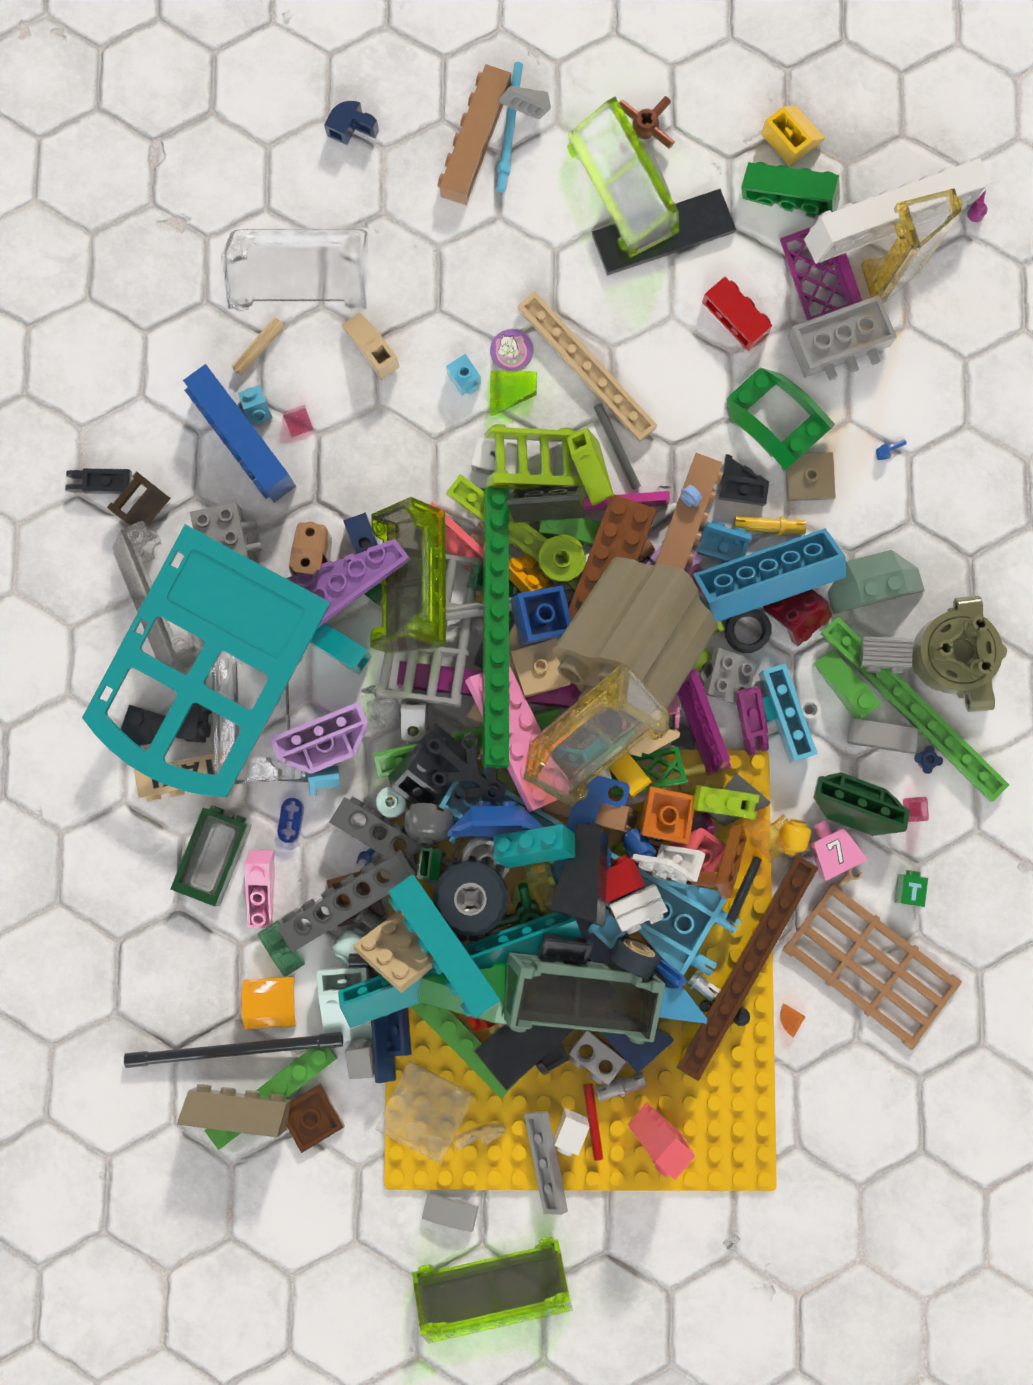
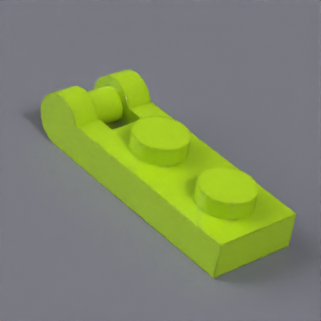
(725, 801)

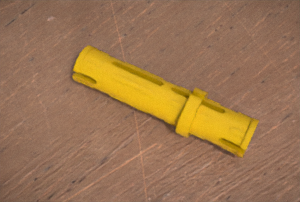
(771, 525)

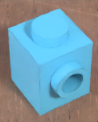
(464, 375)

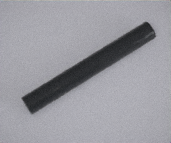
(744, 889)

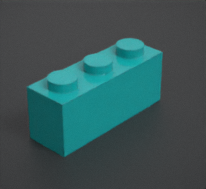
(534, 846)

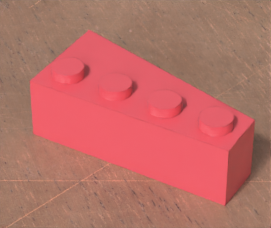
(662, 1141)

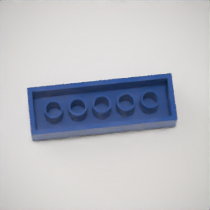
(238, 434)

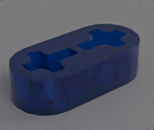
(285, 818)

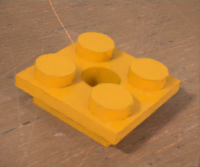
(527, 575)

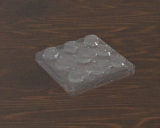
(424, 1112)

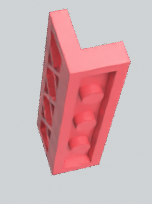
(459, 542)

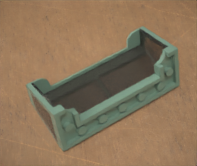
(581, 997)

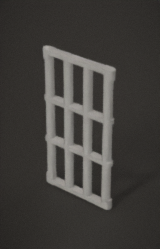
(461, 652)

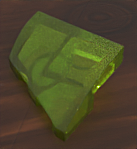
(510, 389)

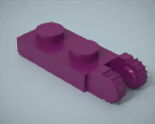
(752, 719)

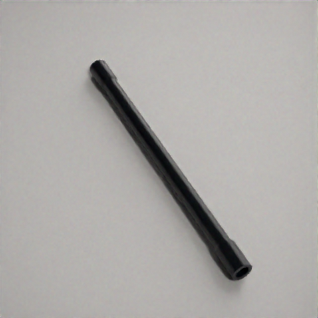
(321, 1041)

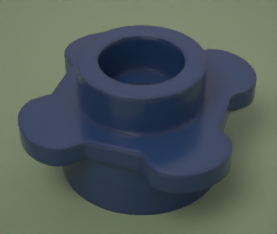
(935, 760)

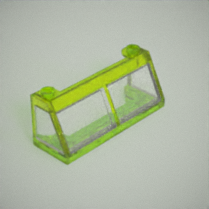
(624, 178)

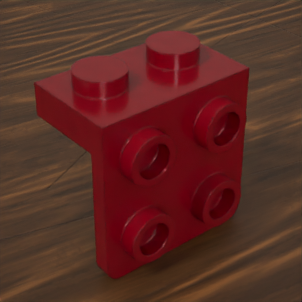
(800, 614)

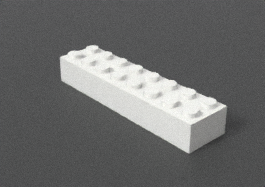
(875, 217)

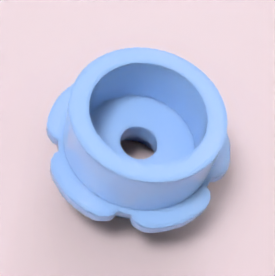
(690, 496)

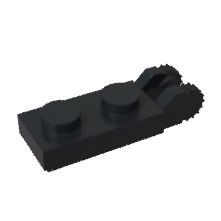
(99, 480)

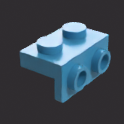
(722, 542)

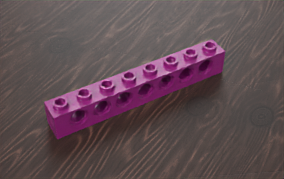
(560, 697)

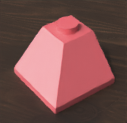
(708, 844)

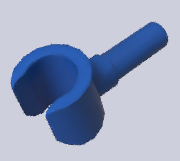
(883, 451)
(367, 855)

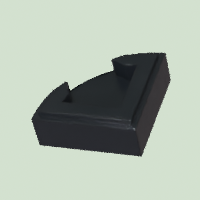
(685, 739)

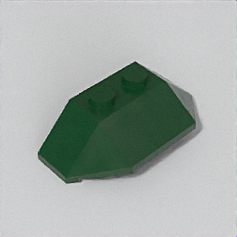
(860, 805)

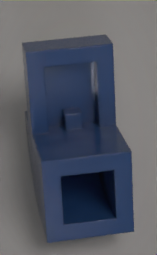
(347, 118)

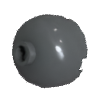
(427, 824)

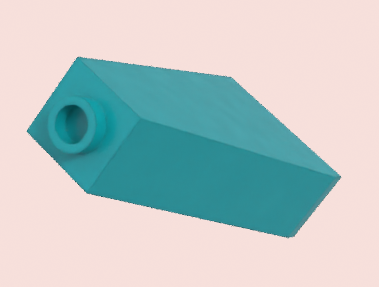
(341, 648)

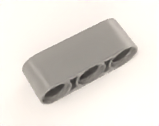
(883, 736)

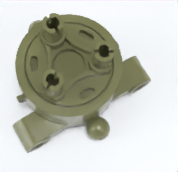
(960, 654)

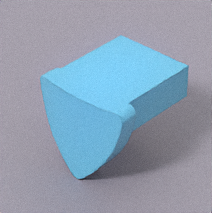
(323, 779)
(609, 932)

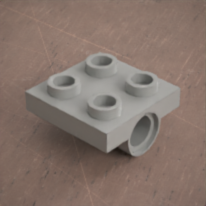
(727, 674)

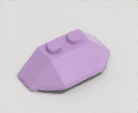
(322, 740)

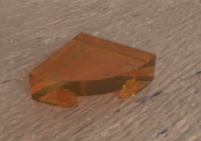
(790, 1019)

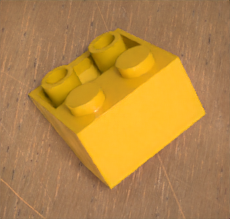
(791, 134)

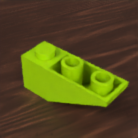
(590, 465)

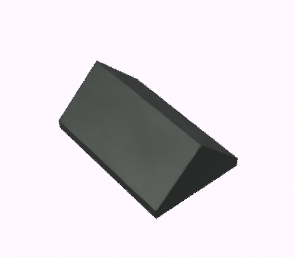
(547, 503)

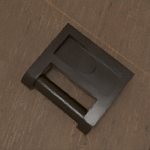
(146, 506)

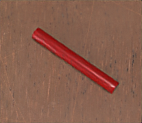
(593, 1122)

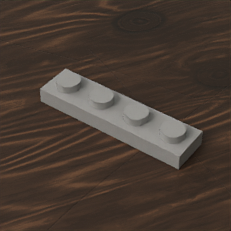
(546, 1162)

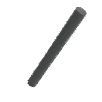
(617, 447)

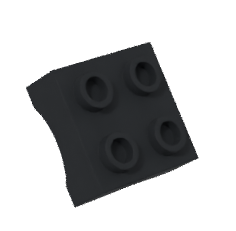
(196, 725)

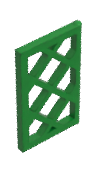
(657, 756)

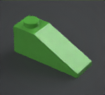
(580, 528)
(847, 685)

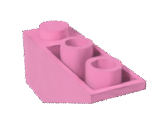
(260, 887)

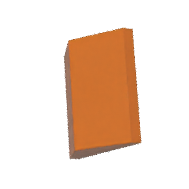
(667, 815)

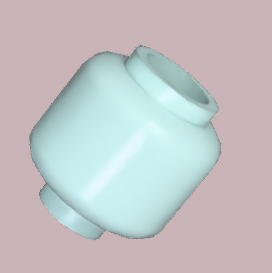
(391, 811)
(345, 942)

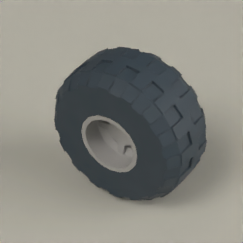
(471, 898)

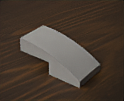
(450, 1213)

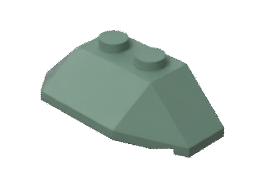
(873, 581)

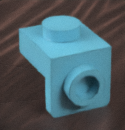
(255, 405)

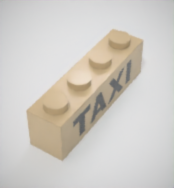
(152, 789)

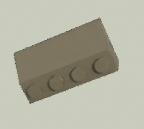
(235, 1111)

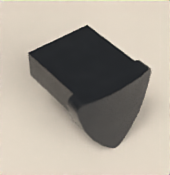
(553, 1059)

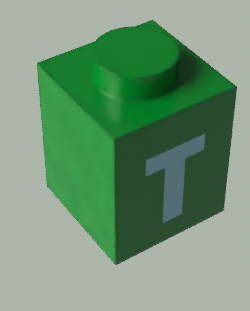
(911, 889)

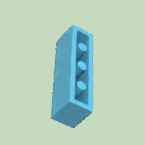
(790, 717)

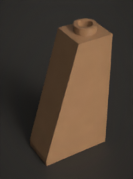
(608, 816)

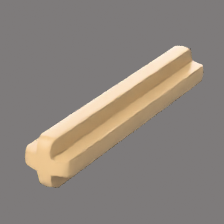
(257, 346)

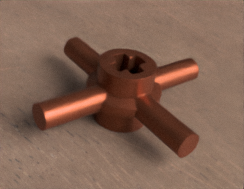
(647, 123)

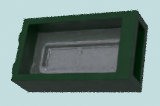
(211, 856)

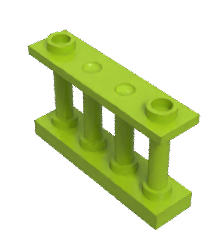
(522, 479)

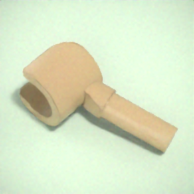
(848, 876)

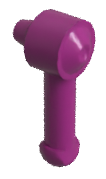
(978, 209)

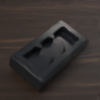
(564, 949)

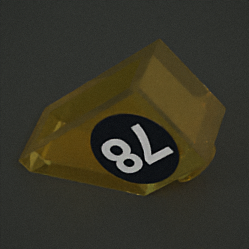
(543, 884)

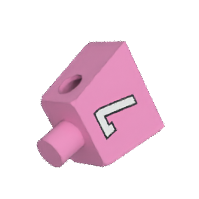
(834, 851)

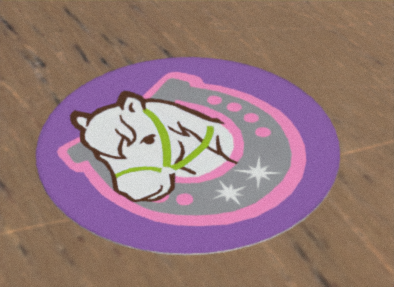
(511, 350)

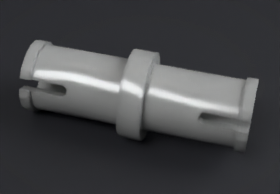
(621, 1086)

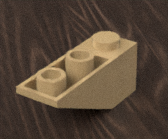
(371, 345)

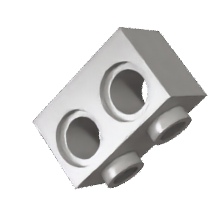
(600, 1052)

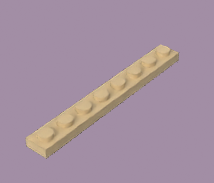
(587, 367)

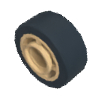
(635, 956)

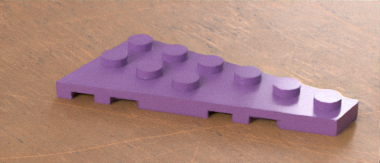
(352, 576)

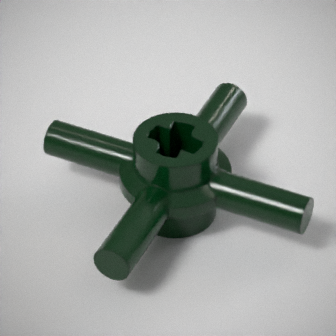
(525, 910)

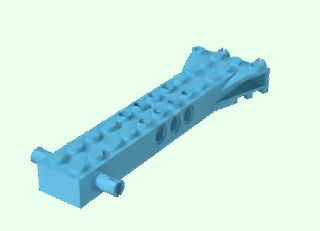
(689, 907)

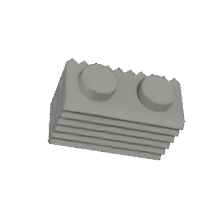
(886, 653)

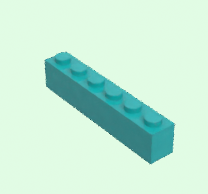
(444, 946)

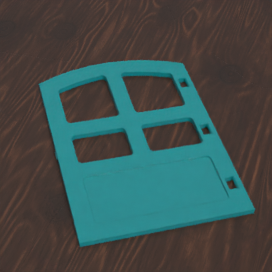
(233, 610)

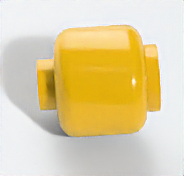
(796, 836)

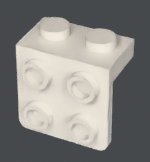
(673, 862)

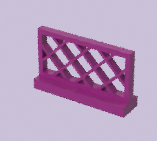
(842, 270)
(703, 725)

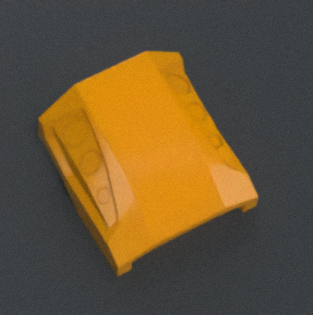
(268, 1002)

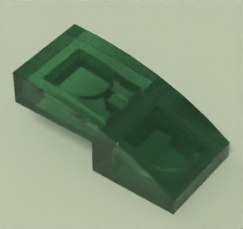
(279, 951)

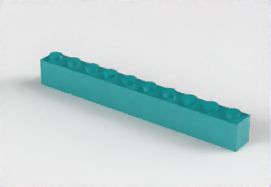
(380, 998)

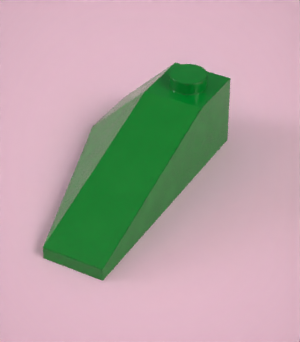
(436, 993)

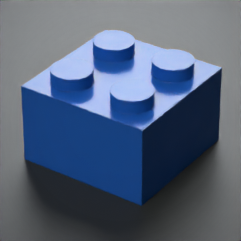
(540, 615)

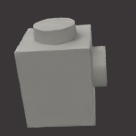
(360, 1059)

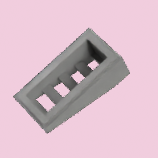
(527, 101)

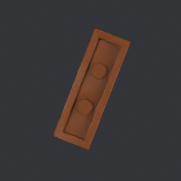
(730, 864)

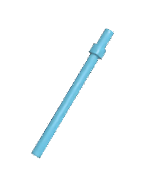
(504, 166)

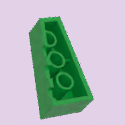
(791, 188)

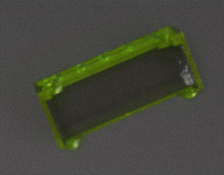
(416, 591)
(491, 1292)

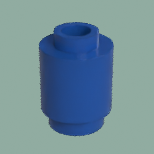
(637, 844)

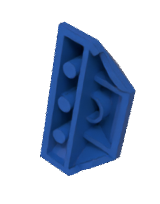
(492, 820)

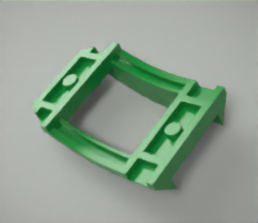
(800, 439)

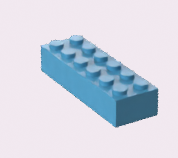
(771, 575)

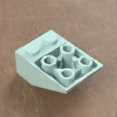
(329, 983)

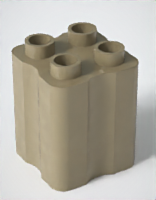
(640, 619)

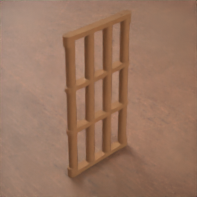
(883, 989)

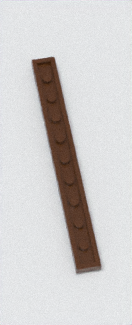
(747, 968)

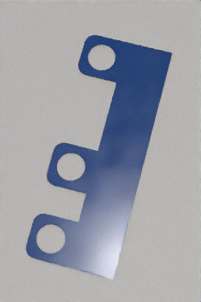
(588, 808)

